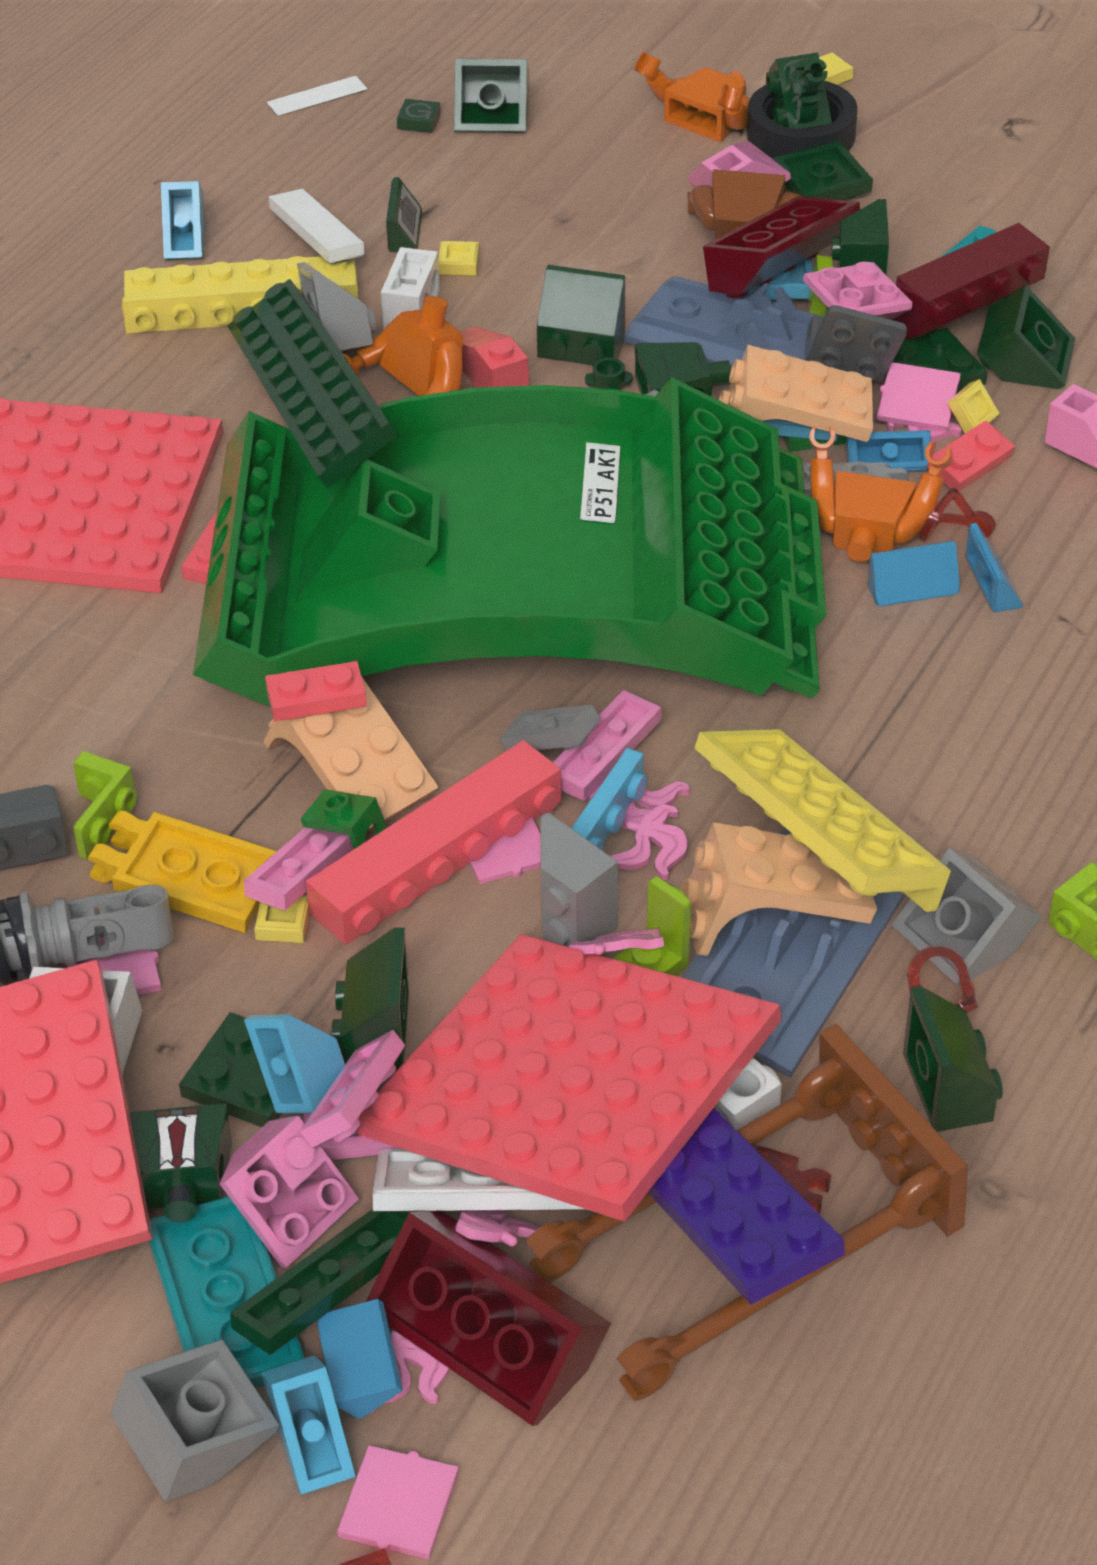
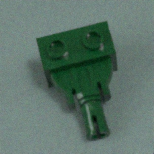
(799, 91)

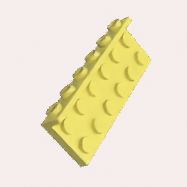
(213, 292)
(826, 814)

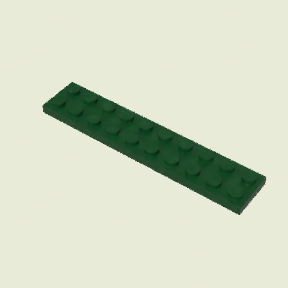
(311, 383)

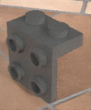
(854, 341)
(30, 827)

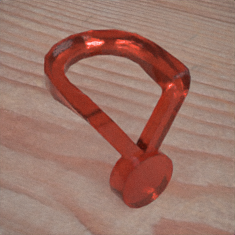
(983, 519)
(967, 1000)

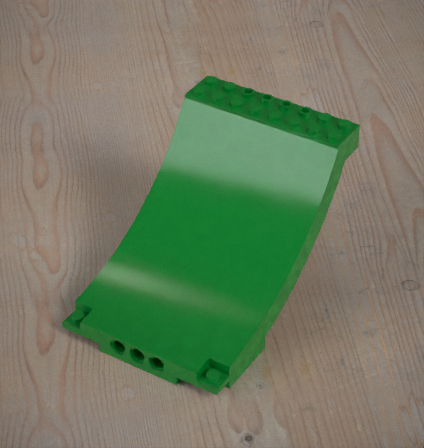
(477, 549)

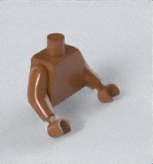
(736, 199)

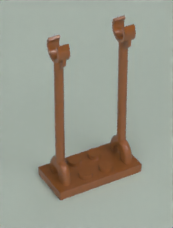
(878, 1120)

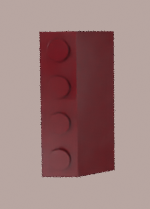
(773, 243)
(971, 278)
(486, 1316)

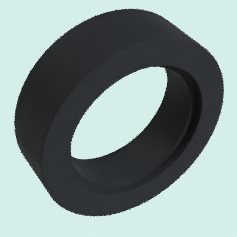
(781, 140)

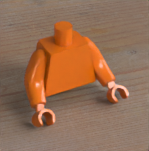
(701, 102)
(418, 350)
(872, 511)

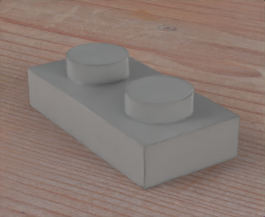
(552, 727)

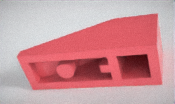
(493, 359)

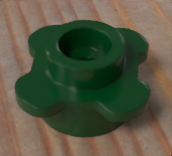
(608, 374)

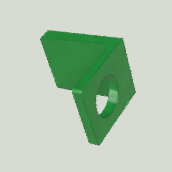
(345, 815)

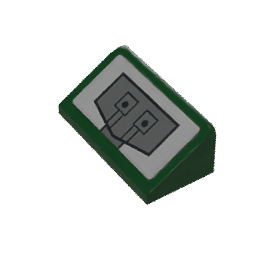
(402, 218)

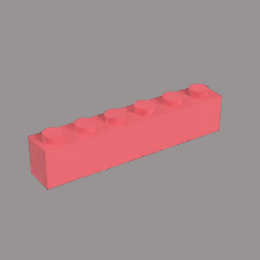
(433, 842)

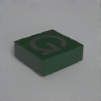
(418, 115)

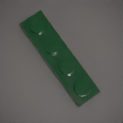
(318, 1281)

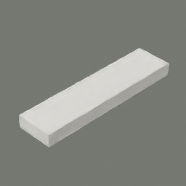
(316, 226)

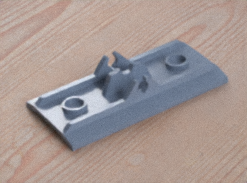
(722, 325)
(793, 962)

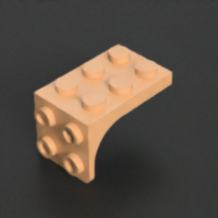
(800, 391)
(359, 755)
(761, 869)

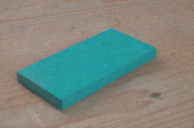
(210, 1271)

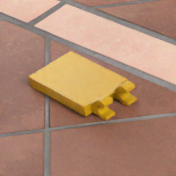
(194, 865)

